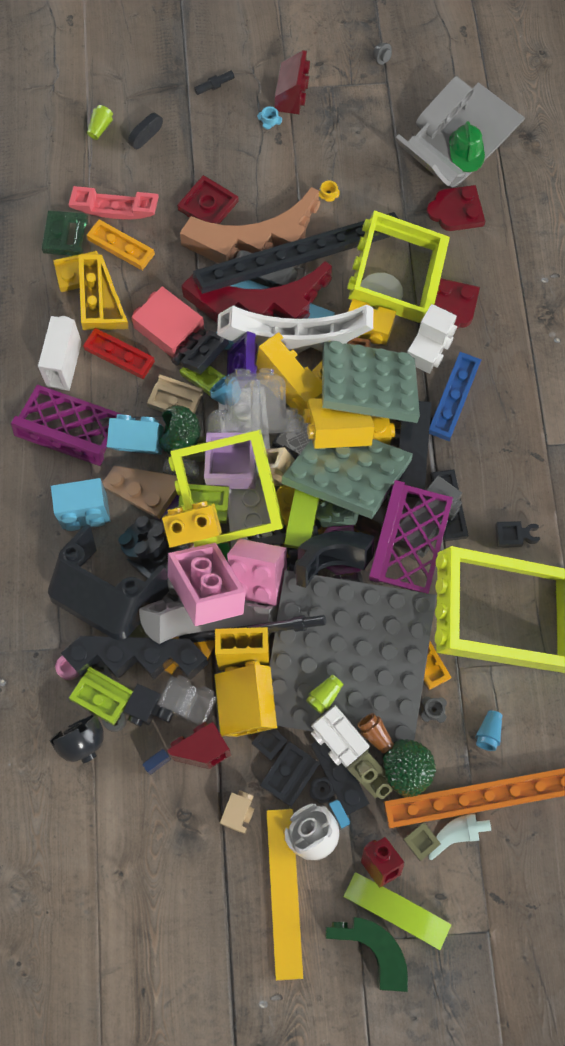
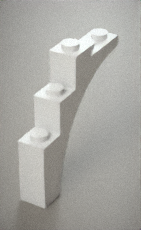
(296, 333)

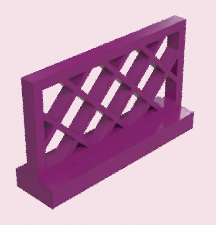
(56, 438)
(389, 532)

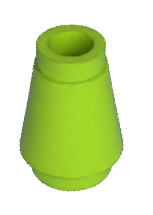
(99, 121)
(324, 694)

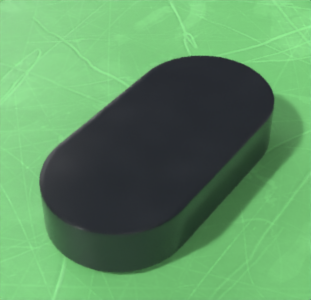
(145, 130)

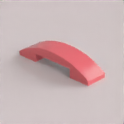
(113, 206)

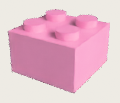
(259, 570)

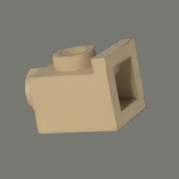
(238, 811)

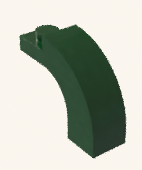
(388, 954)

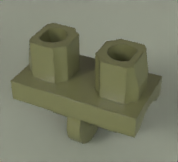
(370, 775)

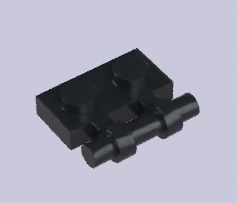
(200, 350)

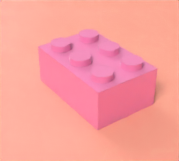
(206, 584)

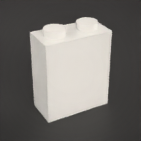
(60, 353)

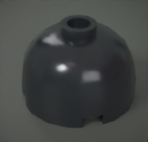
(79, 740)

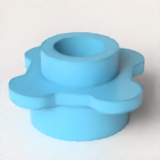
(269, 112)

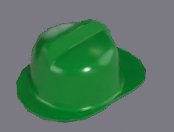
(467, 148)

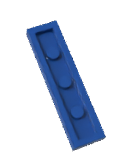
(454, 396)

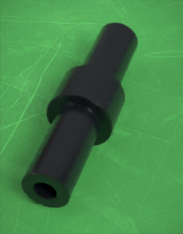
(214, 82)

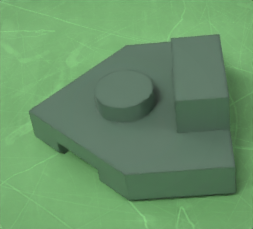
(333, 515)

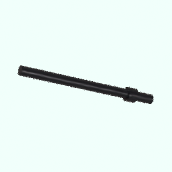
(298, 623)

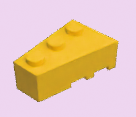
(98, 296)
(300, 382)

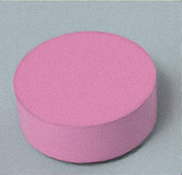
(65, 670)

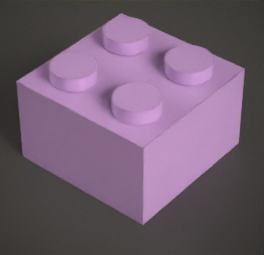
(230, 465)

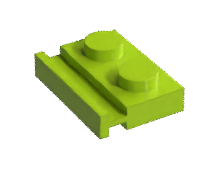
(213, 494)
(101, 696)

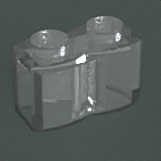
(187, 701)

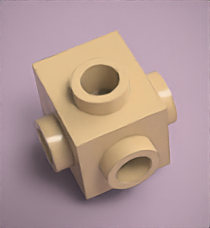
(279, 462)

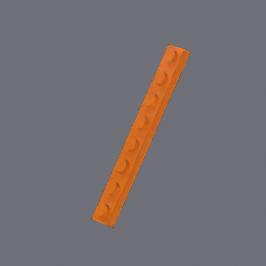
(475, 798)

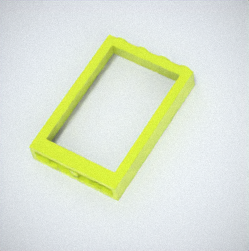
(448, 610)

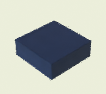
(156, 761)

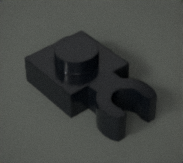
(512, 534)

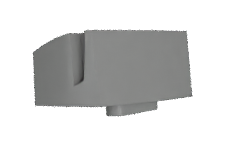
(448, 112)

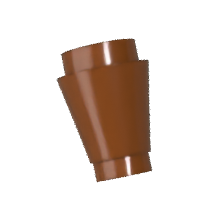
(375, 732)

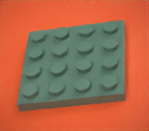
(369, 381)
(349, 476)

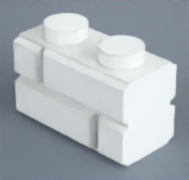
(340, 736)

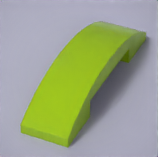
(301, 519)
(397, 910)

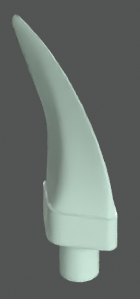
(460, 830)

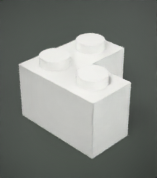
(433, 336)

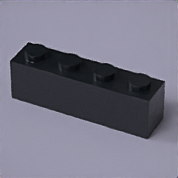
(414, 439)

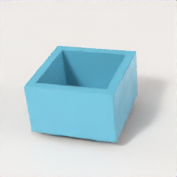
(134, 435)
(80, 504)

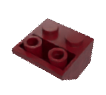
(292, 83)
(201, 749)

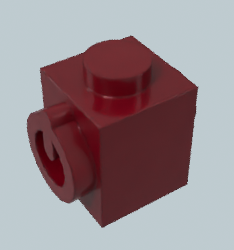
(382, 861)

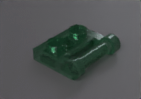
(57, 233)

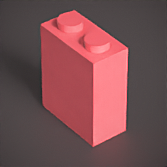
(166, 321)

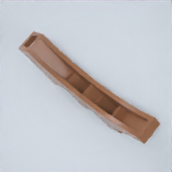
(223, 242)

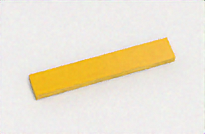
(284, 898)

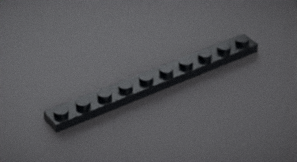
(282, 257)

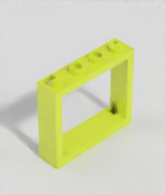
(410, 233)
(261, 458)

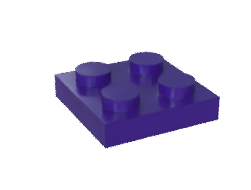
(242, 354)

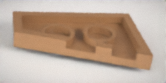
(142, 488)

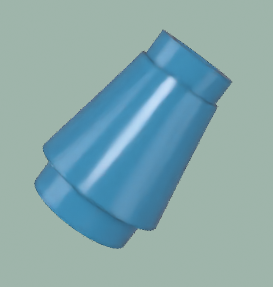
(489, 733)

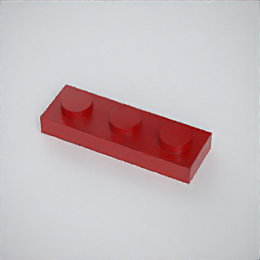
(119, 353)

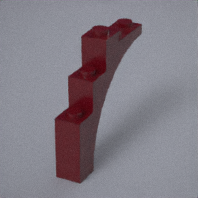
(285, 301)

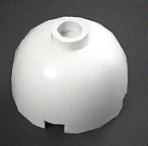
(312, 832)

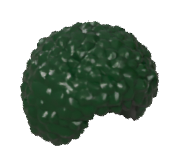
(181, 428)
(409, 767)

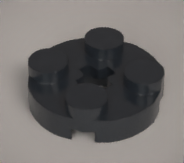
(143, 528)

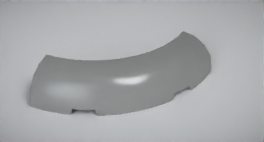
(170, 620)

